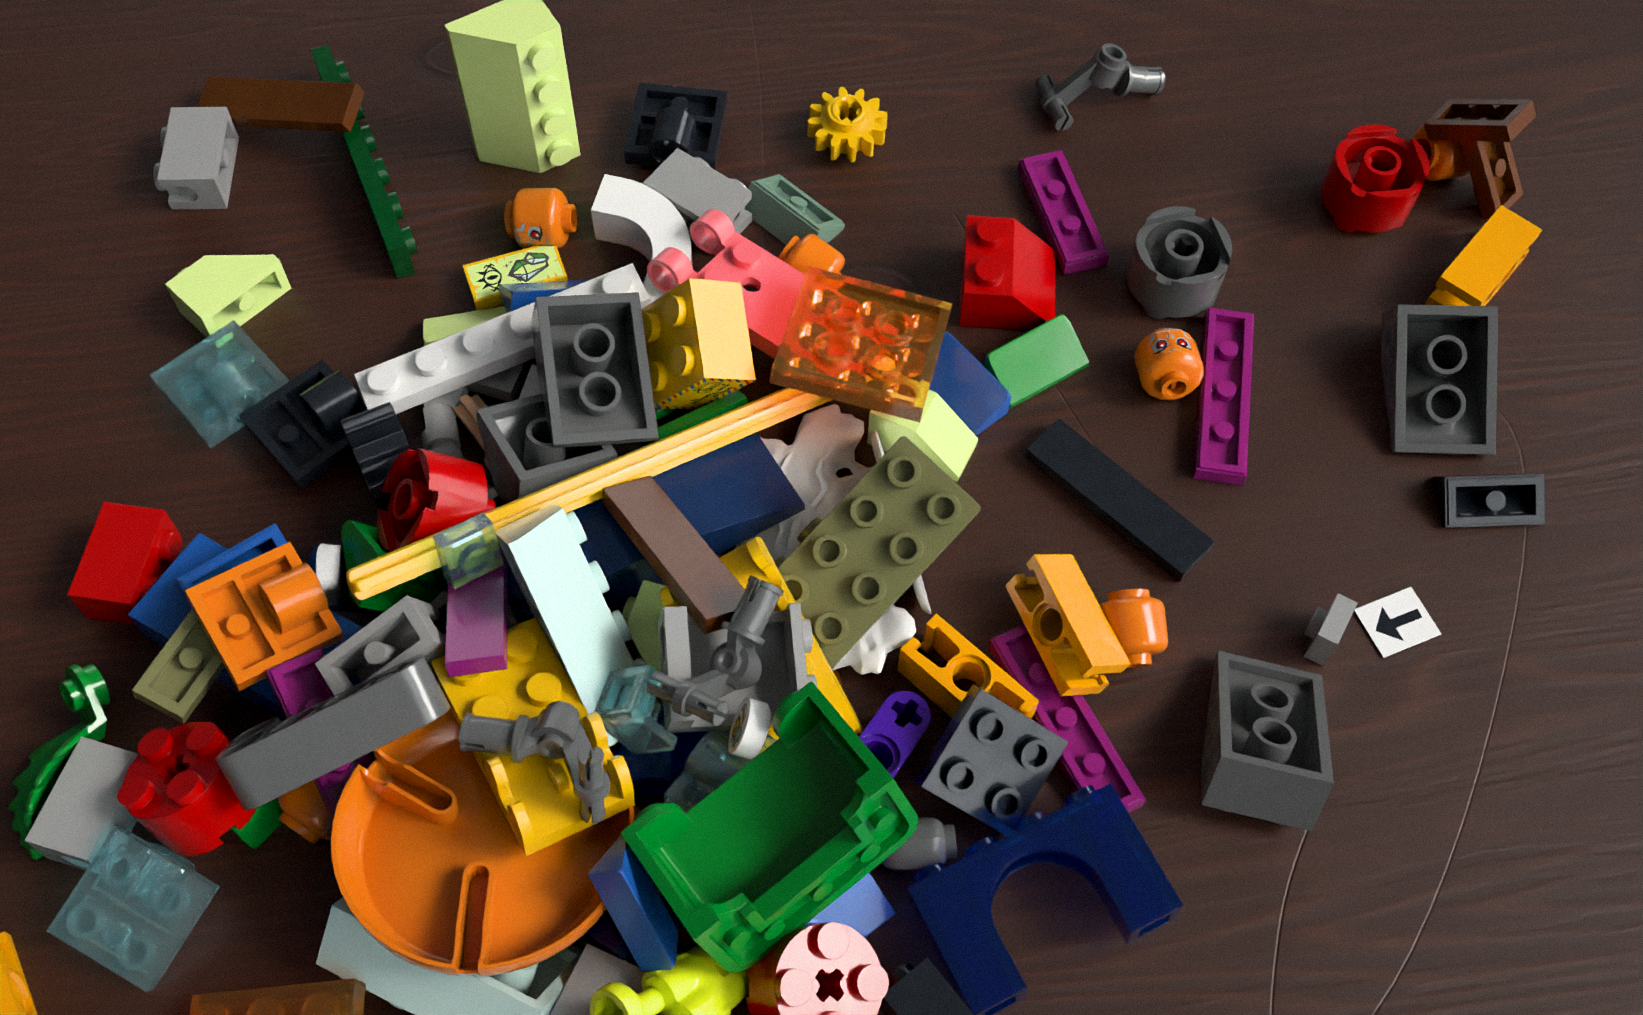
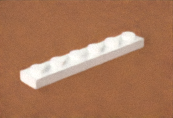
(474, 351)

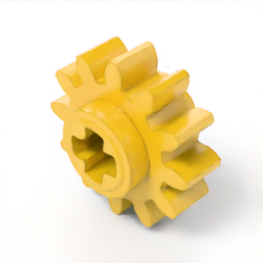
(847, 124)

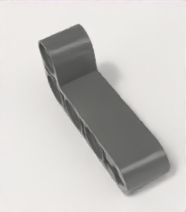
(292, 752)

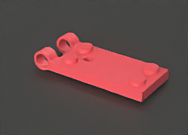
(741, 262)

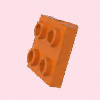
(264, 614)

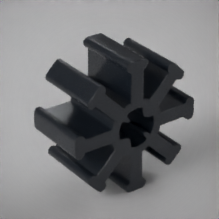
(376, 445)

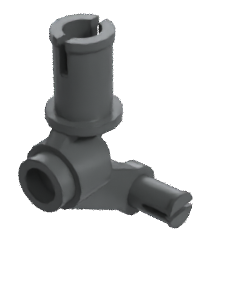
(1104, 70)
(732, 664)
(553, 734)

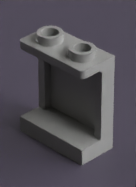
(688, 652)

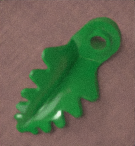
(81, 692)

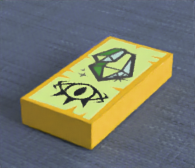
(520, 266)

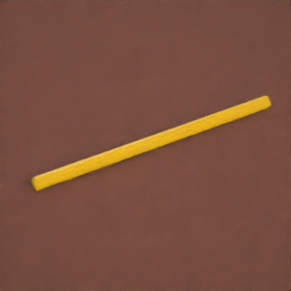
(587, 486)

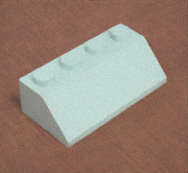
(568, 598)
(355, 954)

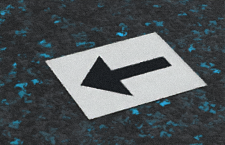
(1397, 622)

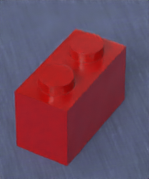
(123, 560)

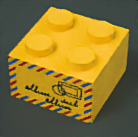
(697, 344)

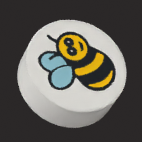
(749, 728)

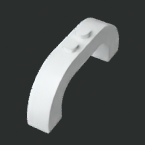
(637, 218)

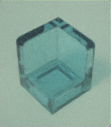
(632, 712)

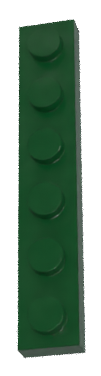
(372, 174)

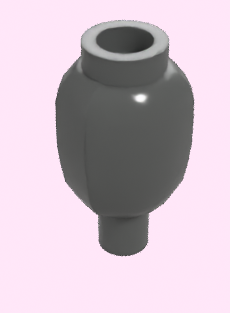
(927, 846)

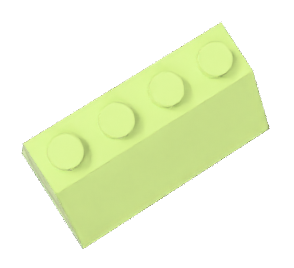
(515, 85)

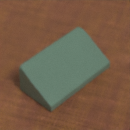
(789, 211)

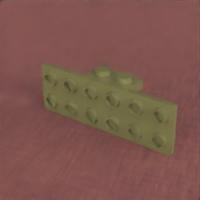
(874, 546)

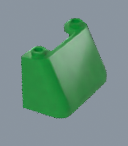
(775, 835)

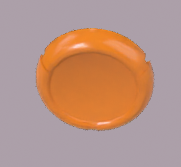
(441, 871)

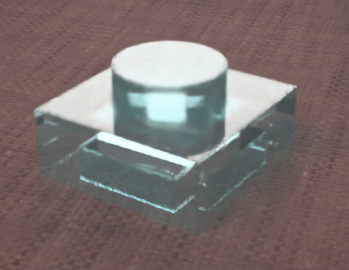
(468, 550)

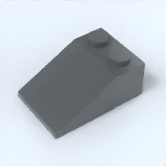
(594, 369)
(1441, 378)
(1266, 742)

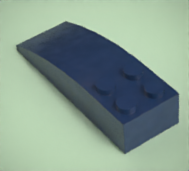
(721, 494)

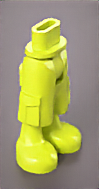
(690, 988)

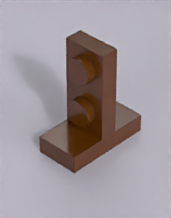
(1485, 137)

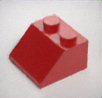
(1005, 276)

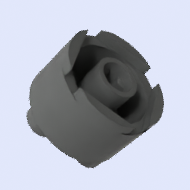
(1178, 263)

